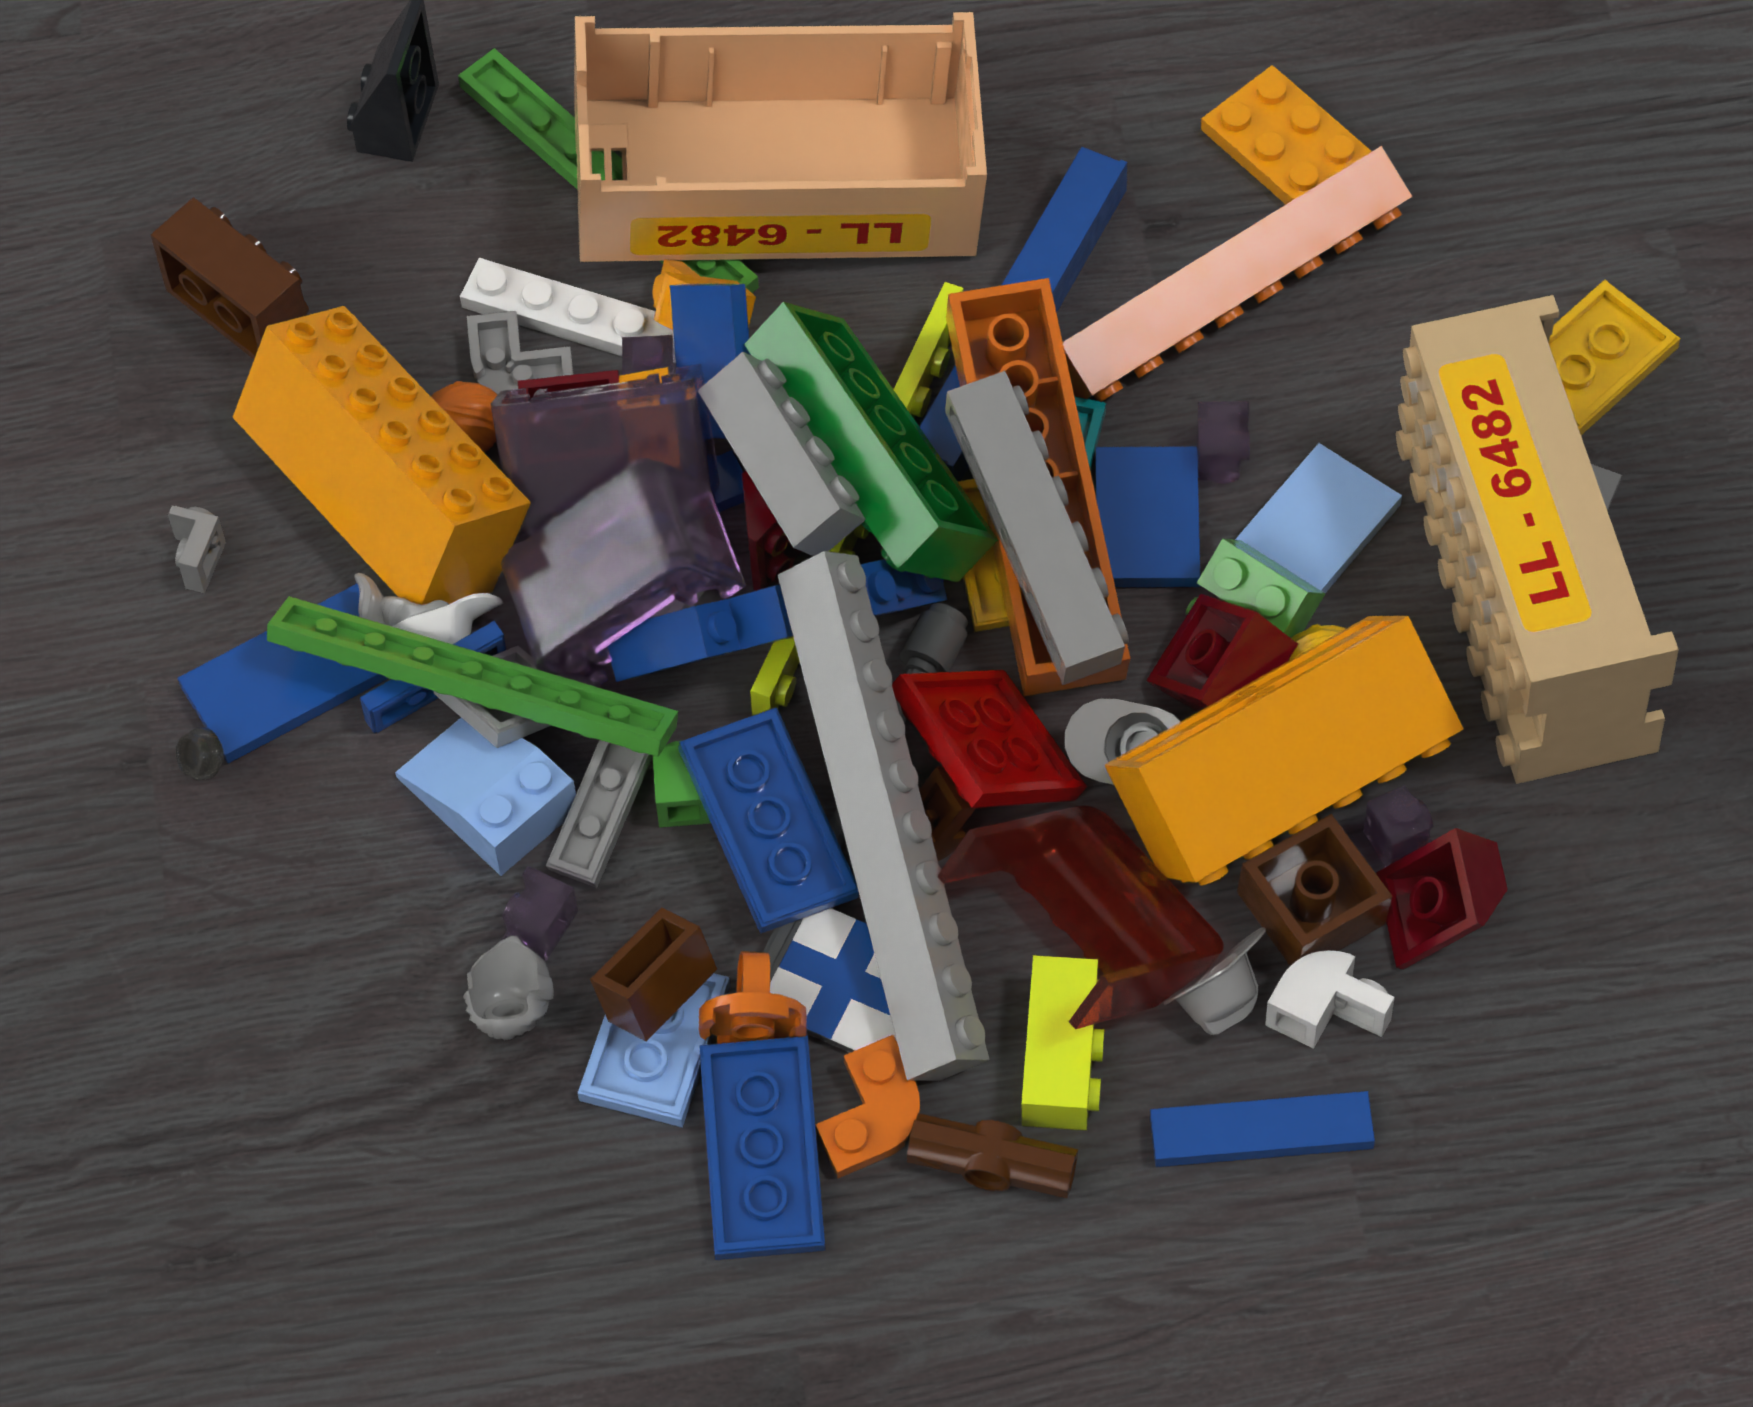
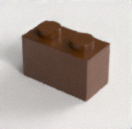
(653, 974)

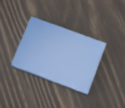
(1321, 518)
(651, 1076)

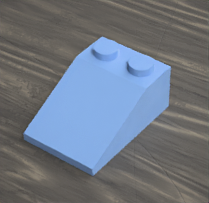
(488, 795)

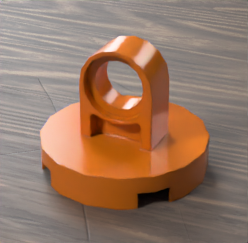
(752, 1010)

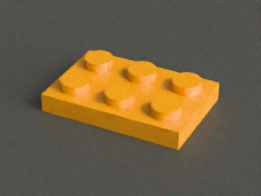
(1281, 135)

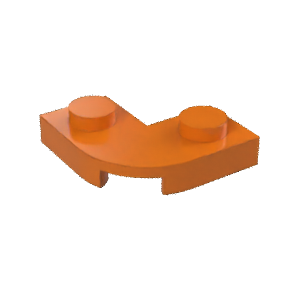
(885, 1117)

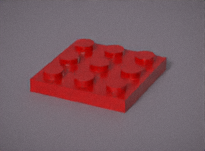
(987, 738)

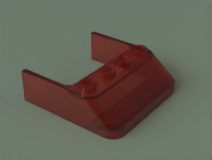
(1104, 899)

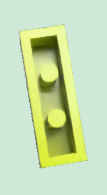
(1057, 1055)

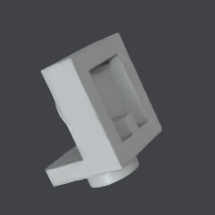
(199, 545)

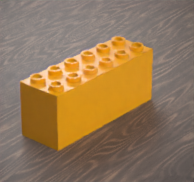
(380, 458)
(1285, 749)

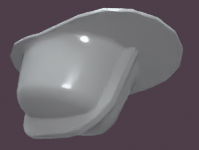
(1109, 729)
(1225, 991)

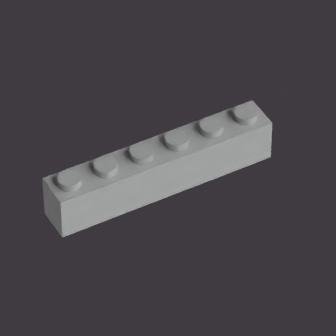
(1035, 527)

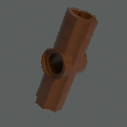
(992, 1155)

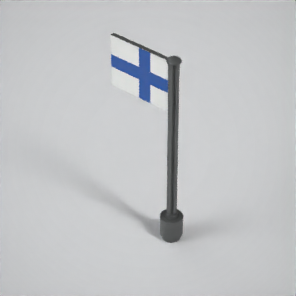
(829, 955)

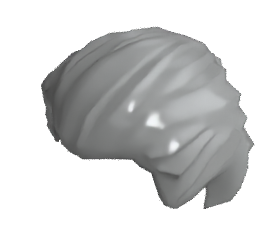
(508, 990)

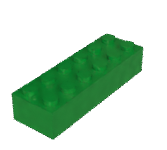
(876, 444)

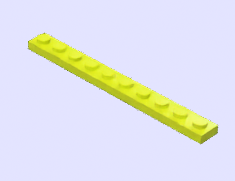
(928, 359)

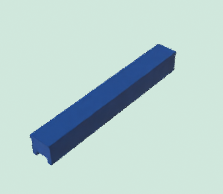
(1053, 251)

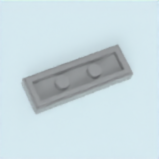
(598, 813)

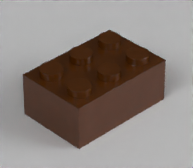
(226, 275)

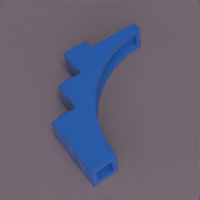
(749, 622)

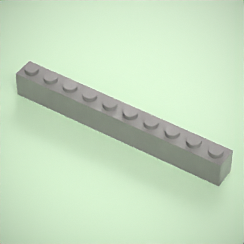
(883, 817)

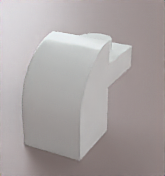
(1322, 987)

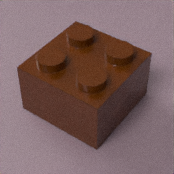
(1314, 891)

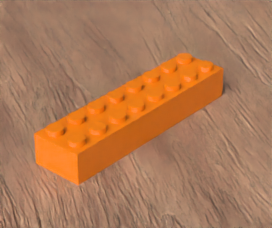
(1019, 333)

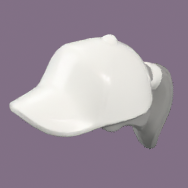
(434, 620)

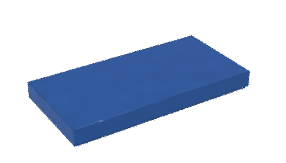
(271, 689)
(768, 820)
(762, 1148)

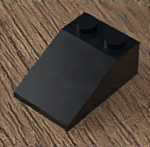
(397, 89)

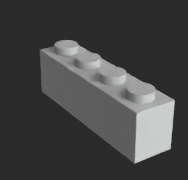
(782, 454)

